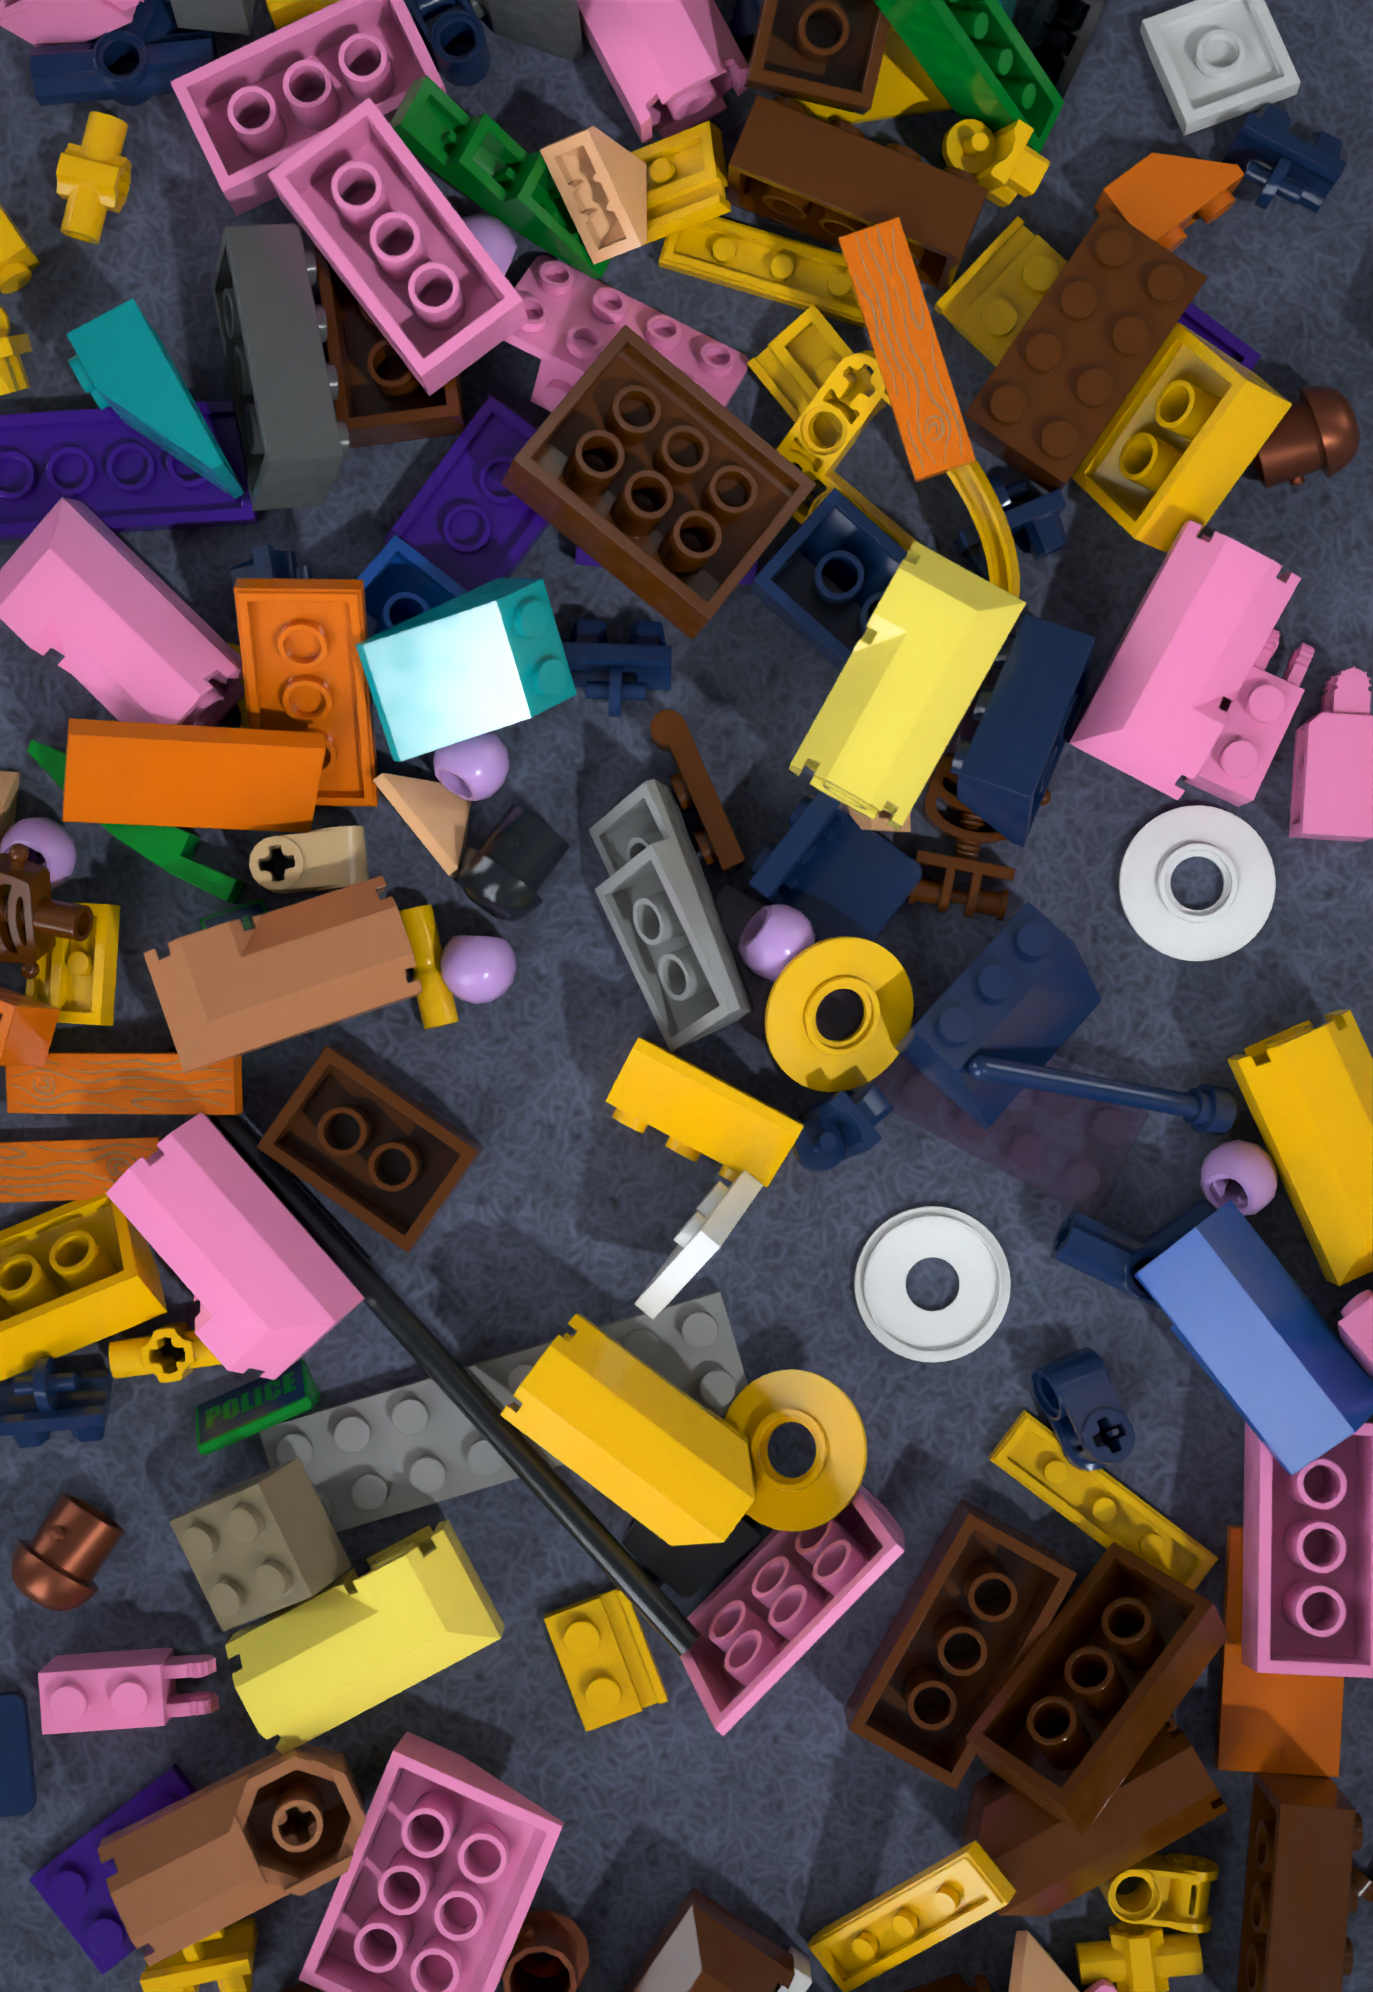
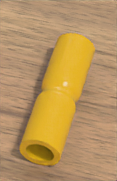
(436, 1001)

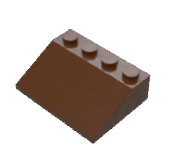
(657, 482)

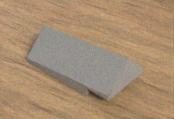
(668, 917)

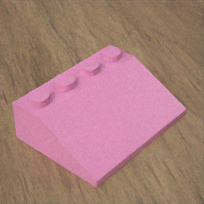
(783, 1603)
(433, 1880)

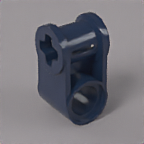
(445, 25)
(1081, 1403)

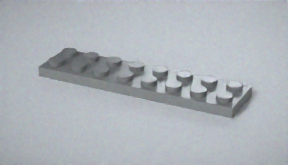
(420, 1449)

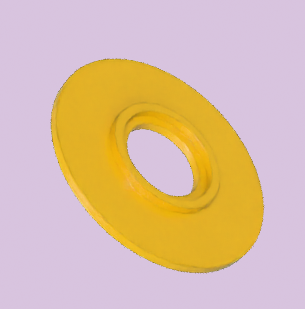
(803, 984)
(839, 1440)

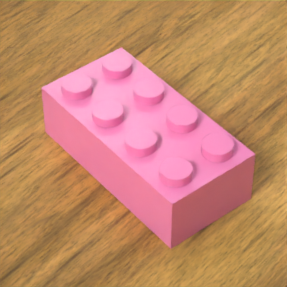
(294, 85)
(399, 246)
(1309, 1561)

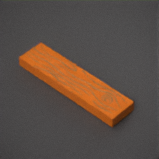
(907, 349)
(124, 1085)
(67, 1167)

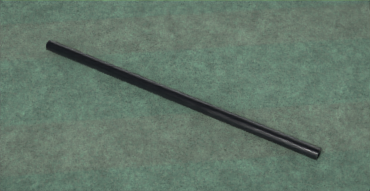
(468, 1395)

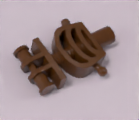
(969, 838)
(30, 914)

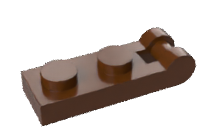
(695, 789)

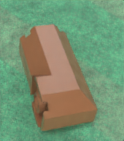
(284, 977)
(235, 1848)

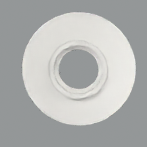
(1246, 875)
(967, 1319)

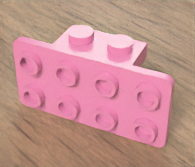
(579, 316)

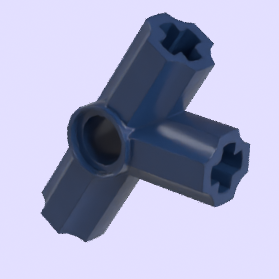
(87, 69)
(1112, 1254)

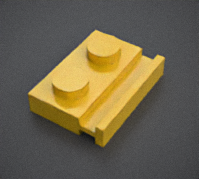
(684, 180)
(1001, 290)
(799, 365)
(82, 974)
(605, 1658)

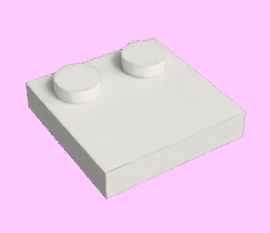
(1218, 60)
(699, 1240)

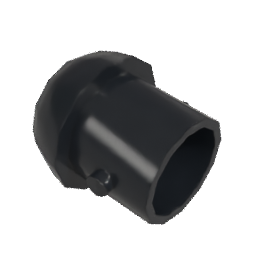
(512, 865)

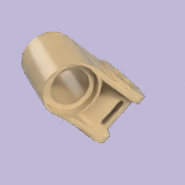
(322, 858)

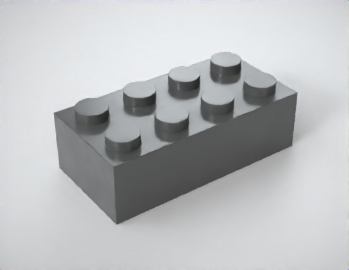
(278, 366)

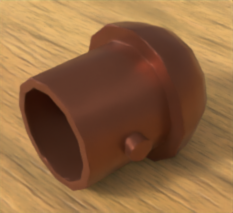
(1311, 437)
(65, 1555)
(550, 1933)

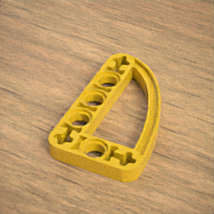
(820, 461)

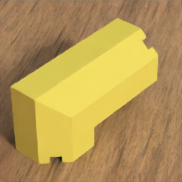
(906, 685)
(363, 1638)

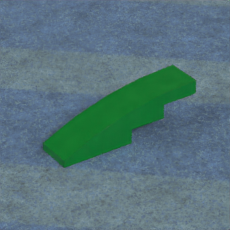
(491, 171)
(163, 845)

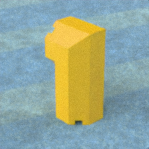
(1316, 1118)
(636, 1437)

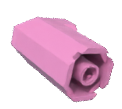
(665, 60)
(116, 624)
(1180, 656)
(238, 1249)

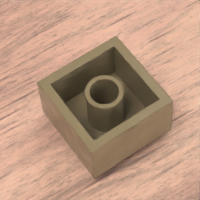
(261, 1545)

